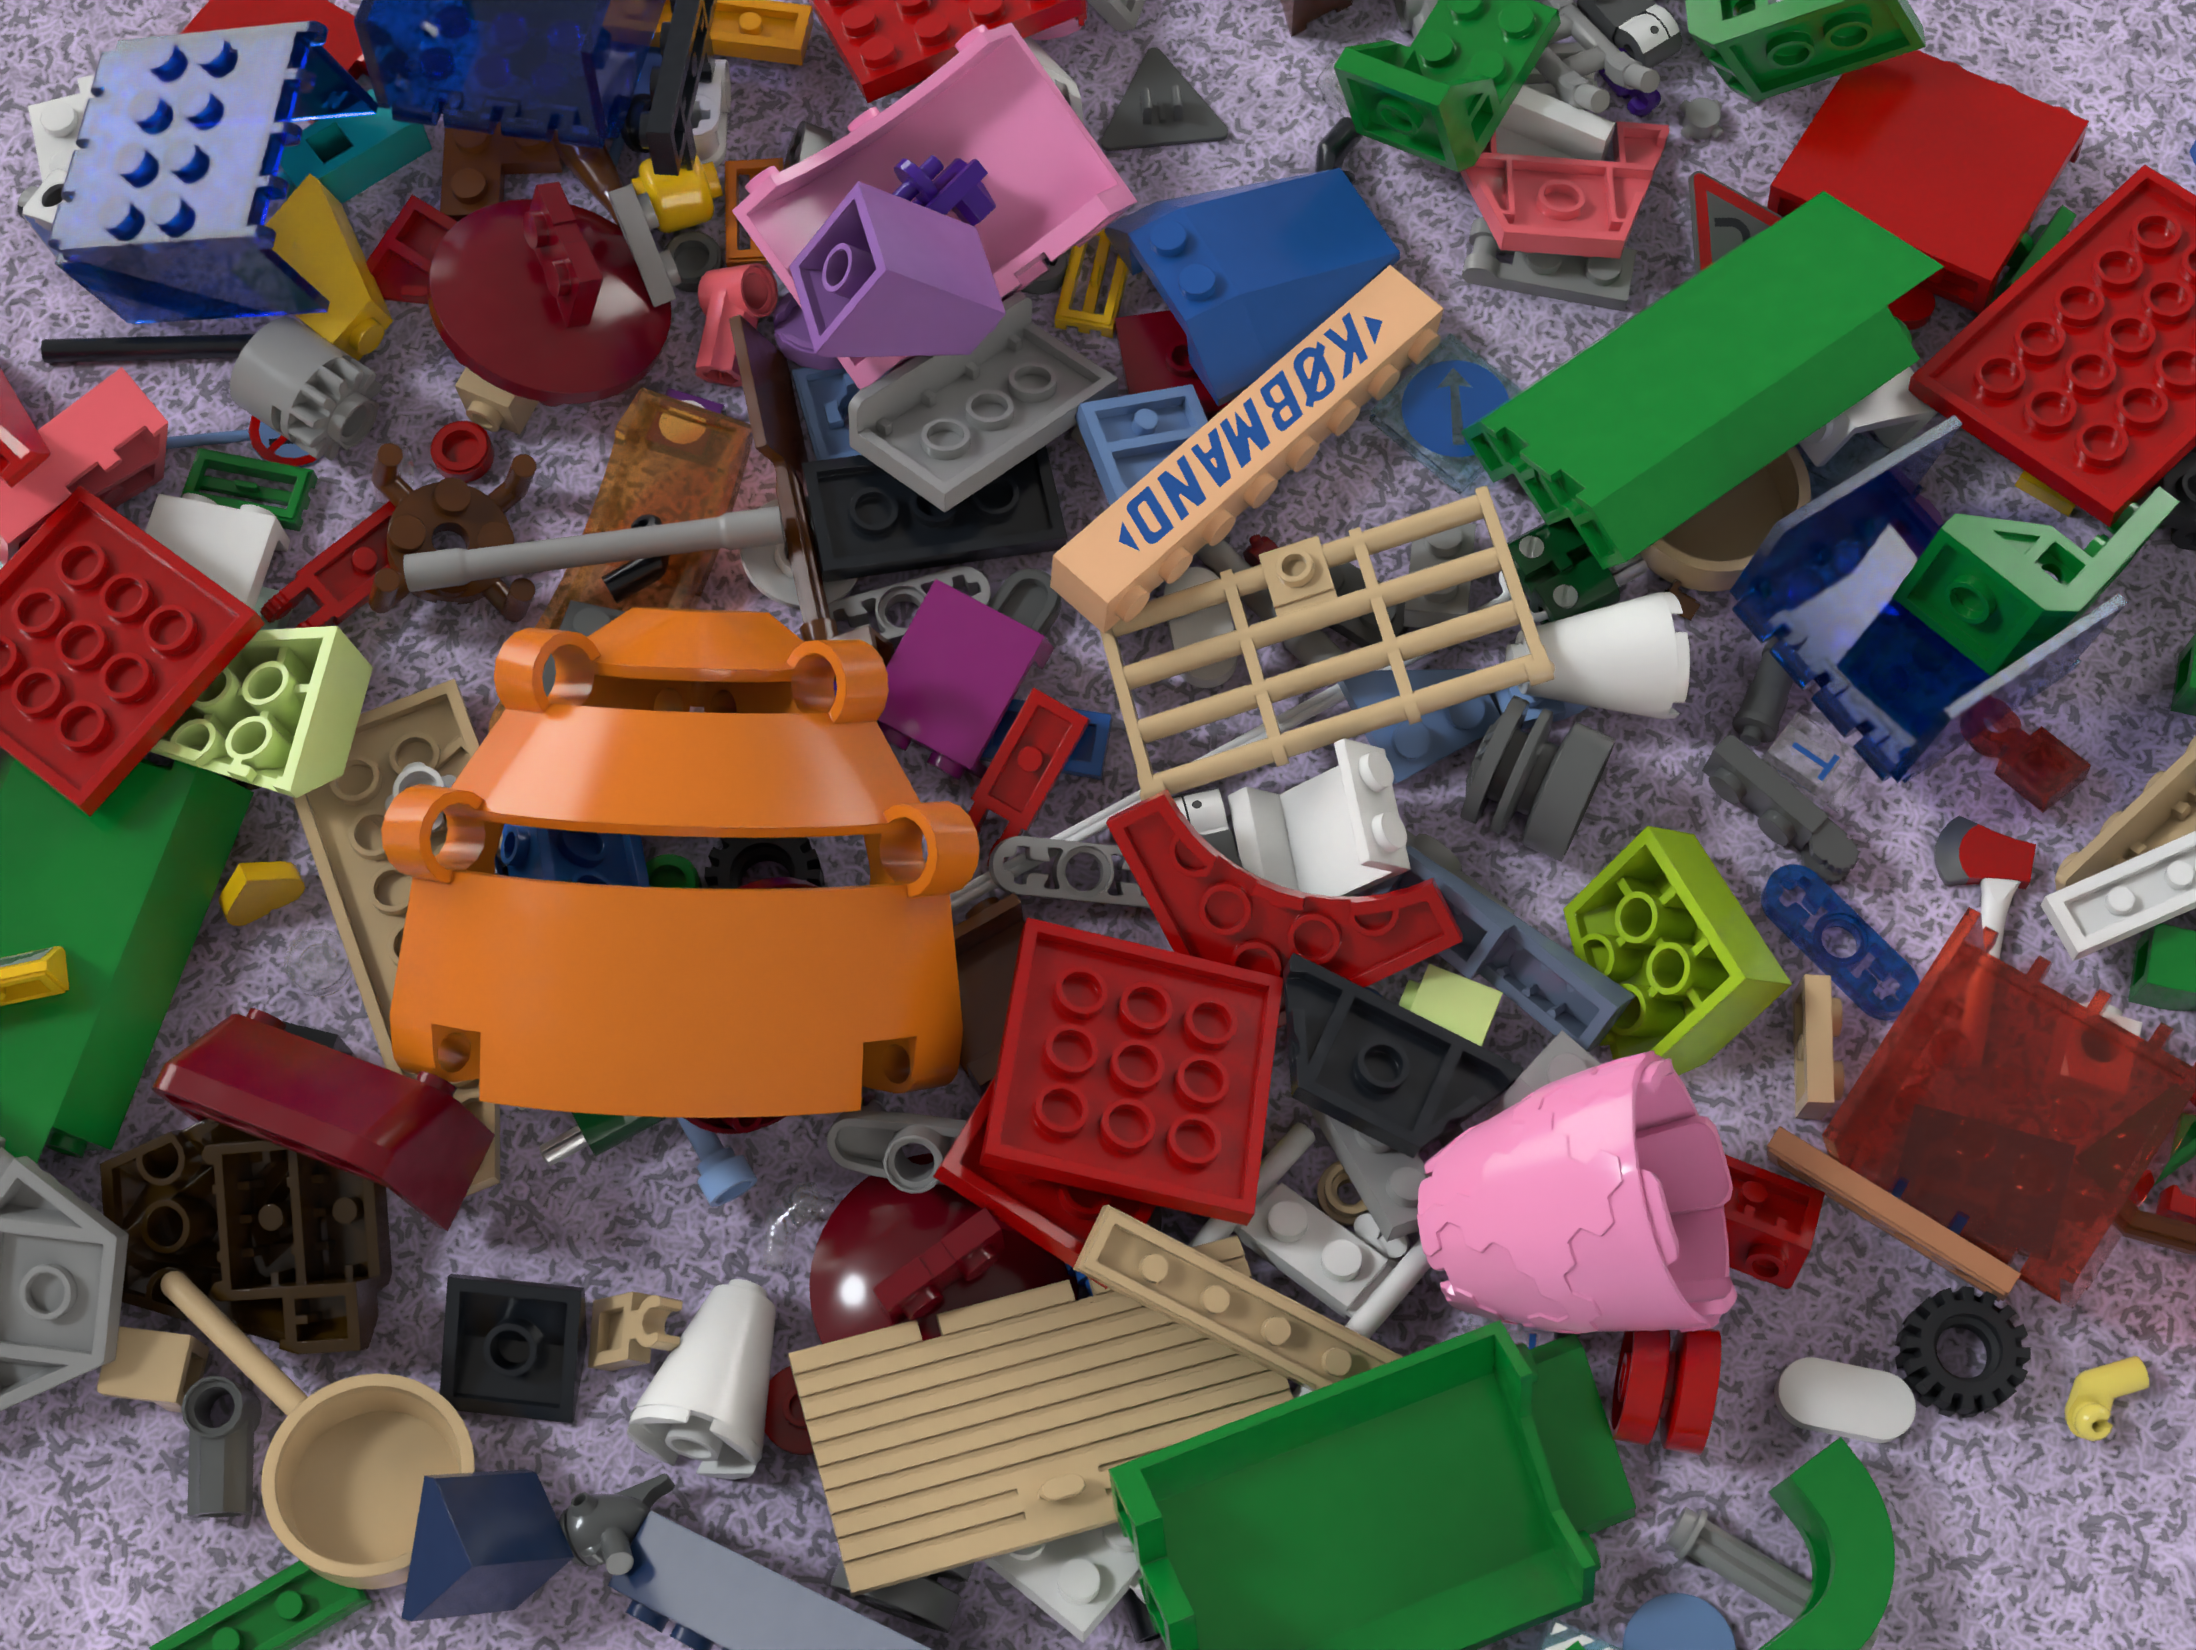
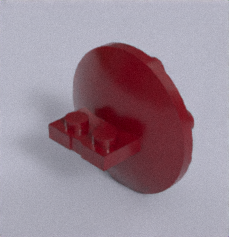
(545, 301)
(916, 1256)

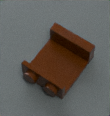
(986, 965)

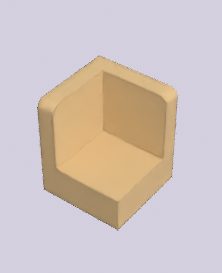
(153, 1367)

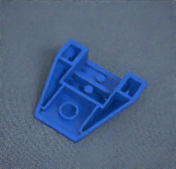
(1254, 267)

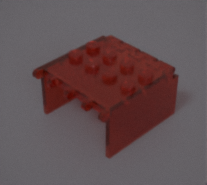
(2016, 1113)

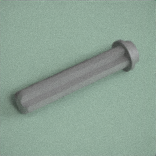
(1741, 1564)

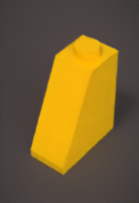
(323, 249)

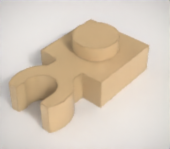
(628, 1328)

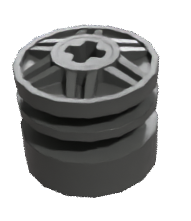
(1536, 777)

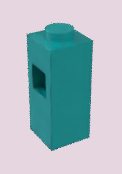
(352, 152)

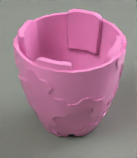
(1586, 1207)

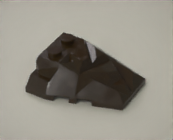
(258, 1229)

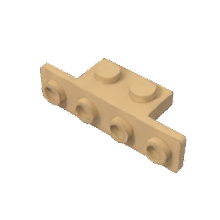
(2153, 819)

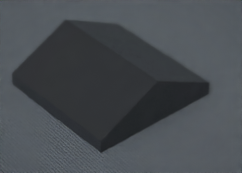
(513, 1347)

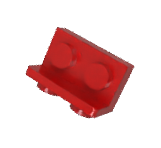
(1769, 1223)

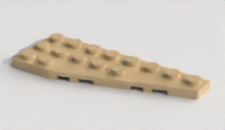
(359, 881)

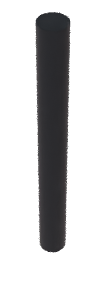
(143, 348)

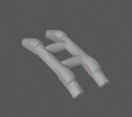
(1599, 54)

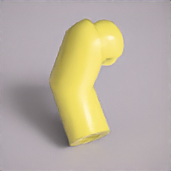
(2094, 1394)

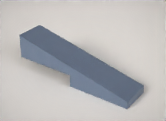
(1520, 960)

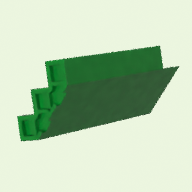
(1709, 380)
(126, 908)
(1385, 1507)

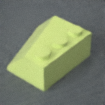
(277, 712)

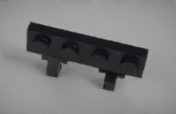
(674, 85)

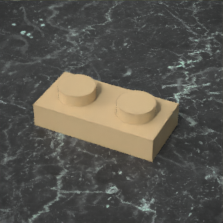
(1815, 1023)

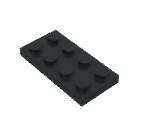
(879, 526)

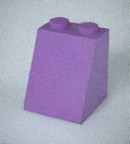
(895, 281)

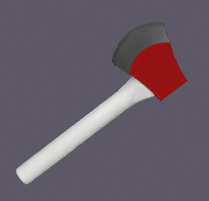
(1978, 855)

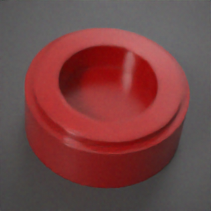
(462, 451)

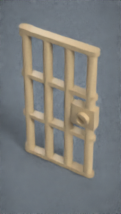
(1308, 602)

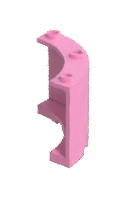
(982, 105)

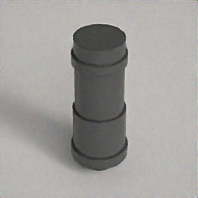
(1764, 701)

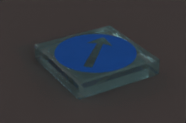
(1439, 401)

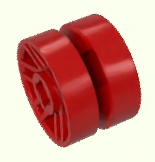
(1666, 1385)

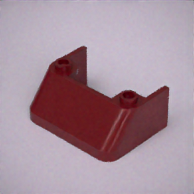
(332, 1110)

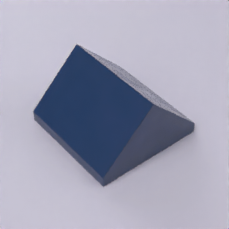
(481, 1544)

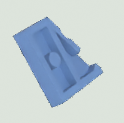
(1136, 433)
(1436, 736)

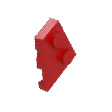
(407, 250)

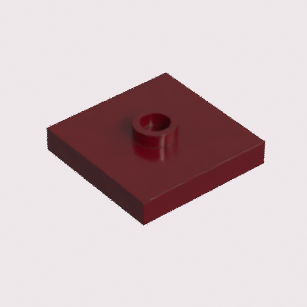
(1157, 357)

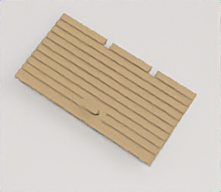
(1007, 1421)

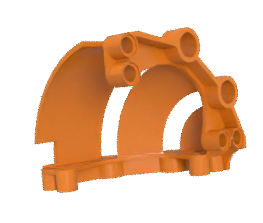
(681, 991)

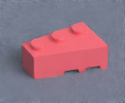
(104, 442)

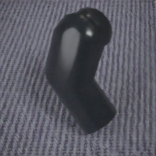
(1336, 146)
(636, 573)

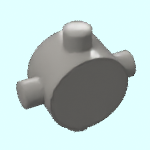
(1701, 118)

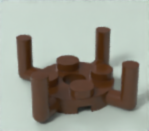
(454, 508)

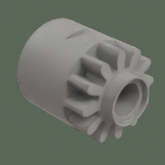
(305, 388)

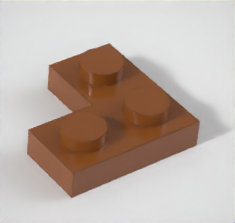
(478, 164)

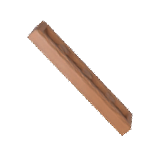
(1891, 1214)

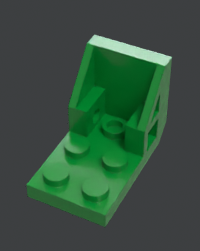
(1789, 44)
(1453, 80)
(1989, 587)

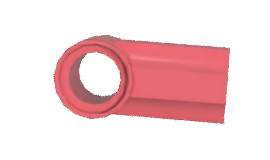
(722, 295)

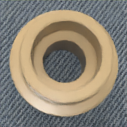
(1328, 1198)

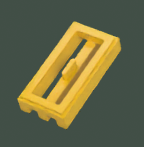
(1087, 319)

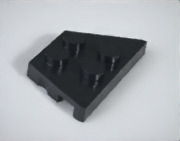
(1381, 1062)

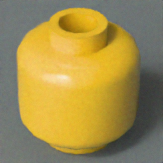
(680, 199)

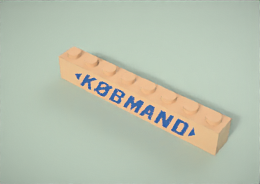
(1246, 450)

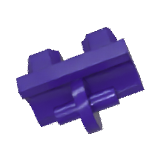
(954, 188)

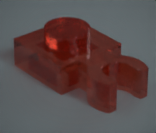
(2032, 764)

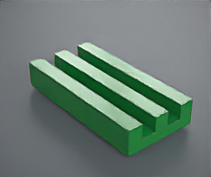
(296, 501)

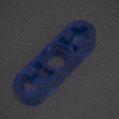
(1840, 914)

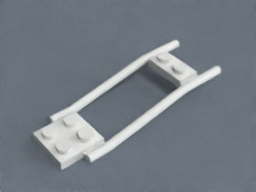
(1090, 1571)

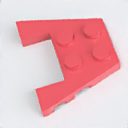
(1567, 202)

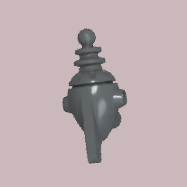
(605, 1524)

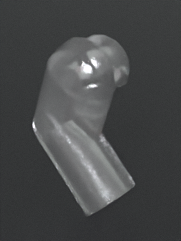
(786, 1218)

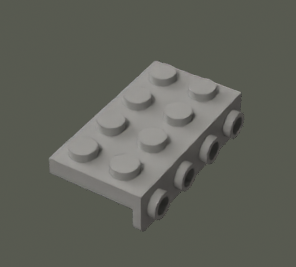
(969, 418)

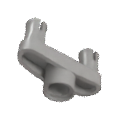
(874, 1138)

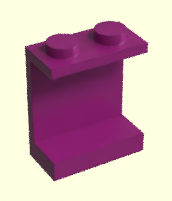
(956, 678)

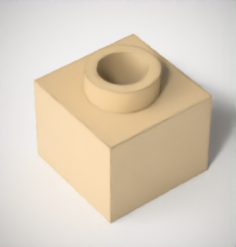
(493, 406)

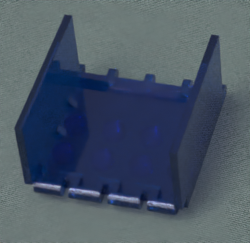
(509, 63)
(185, 167)
(1827, 597)

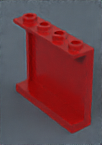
(1936, 163)

